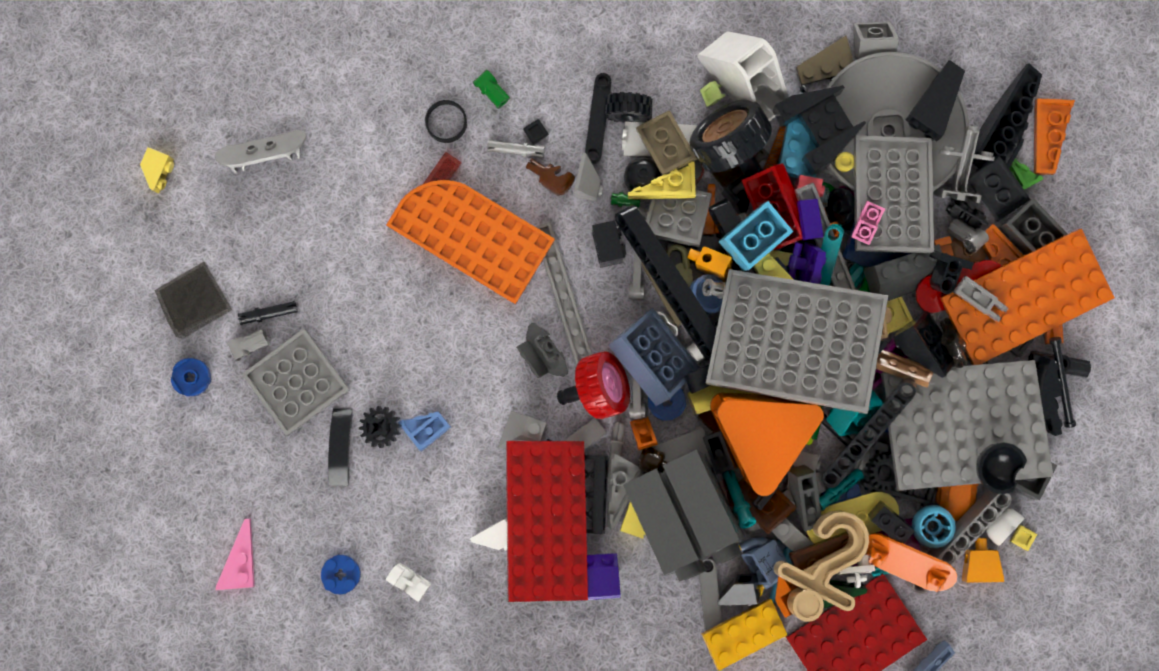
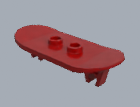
(929, 299)

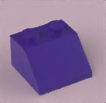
(603, 576)

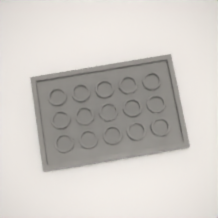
(899, 178)

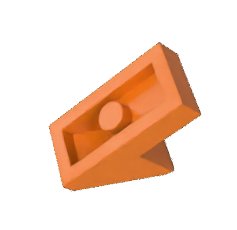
(643, 433)

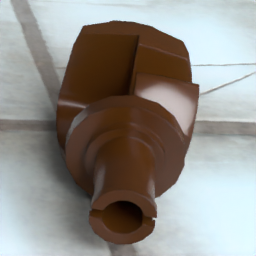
(556, 184)

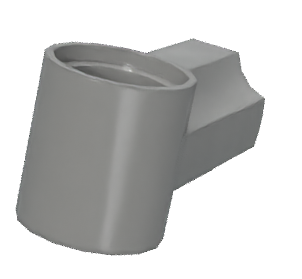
(972, 238)
(246, 345)

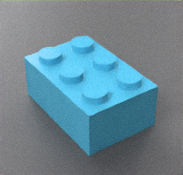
(755, 236)

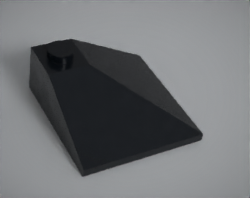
(922, 343)

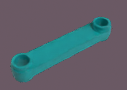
(831, 246)

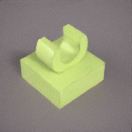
(711, 93)

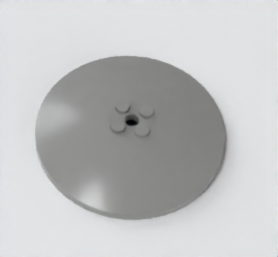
(882, 94)

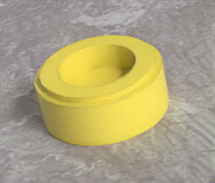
(844, 162)

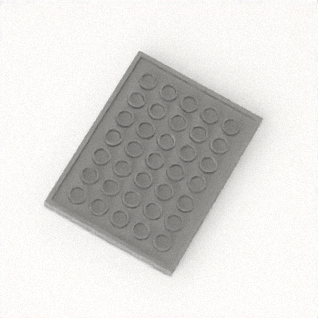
(797, 341)
(962, 414)

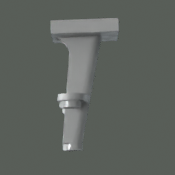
(959, 186)

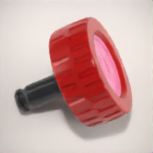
(599, 386)

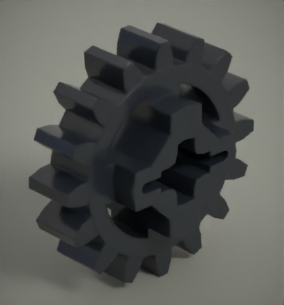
(385, 432)

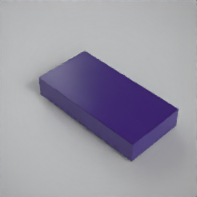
(810, 219)

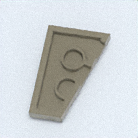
(826, 63)

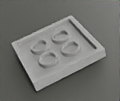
(680, 218)

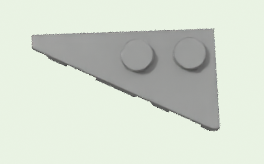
(620, 473)

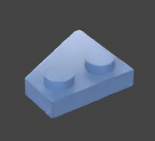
(425, 429)

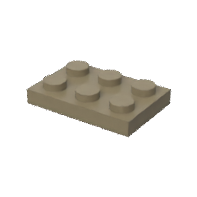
(666, 143)

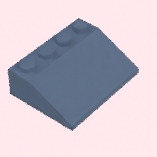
(654, 356)

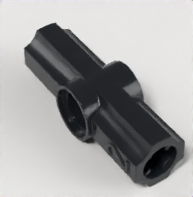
(1072, 365)

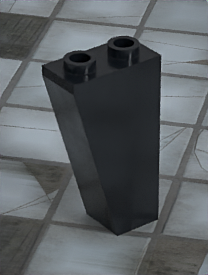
(936, 104)

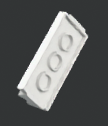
(633, 144)

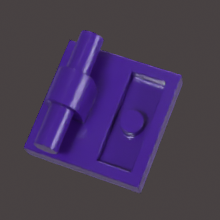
(809, 264)

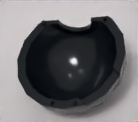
(999, 466)

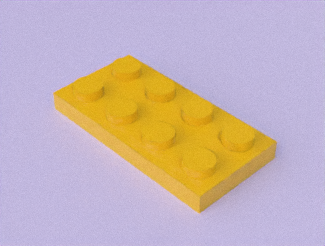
(744, 634)

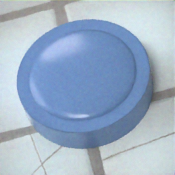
(709, 303)

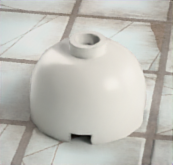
(1004, 526)

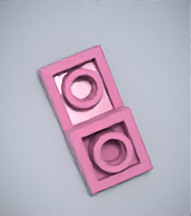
(867, 222)

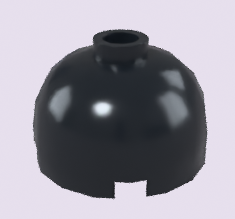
(640, 173)

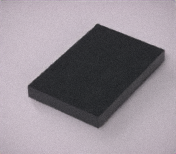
(998, 188)

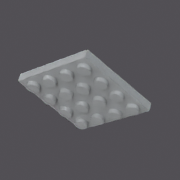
(295, 382)

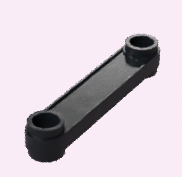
(597, 121)

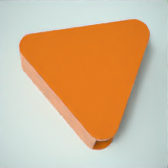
(764, 434)

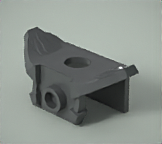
(542, 353)

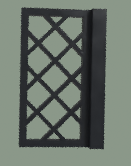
(599, 493)

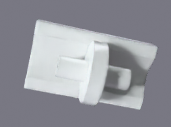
(864, 566)

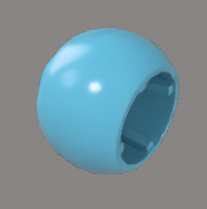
(920, 523)

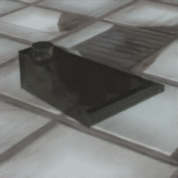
(192, 301)

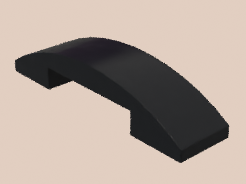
(339, 447)

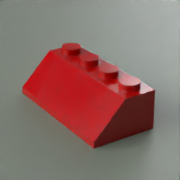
(776, 187)

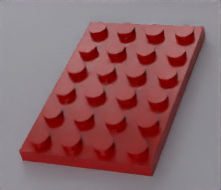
(860, 639)

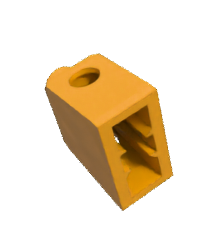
(717, 266)
(982, 564)

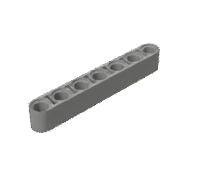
(968, 535)

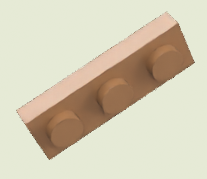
(903, 368)

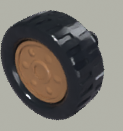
(732, 138)

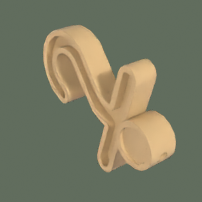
(813, 582)

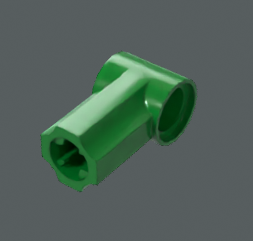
(488, 85)

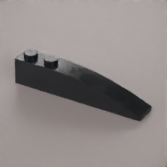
(1007, 121)

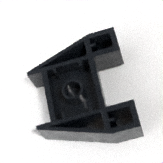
(823, 121)

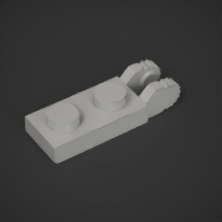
(979, 298)

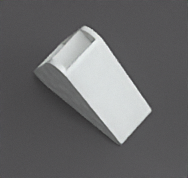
(746, 69)

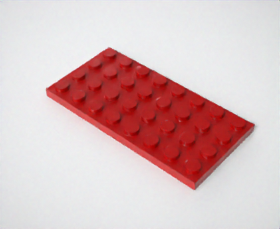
(546, 521)

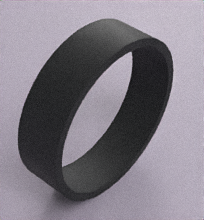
(446, 102)

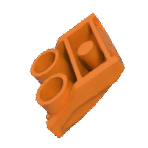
(956, 499)

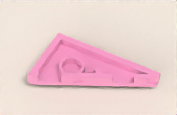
(239, 566)

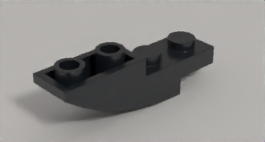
(1050, 388)

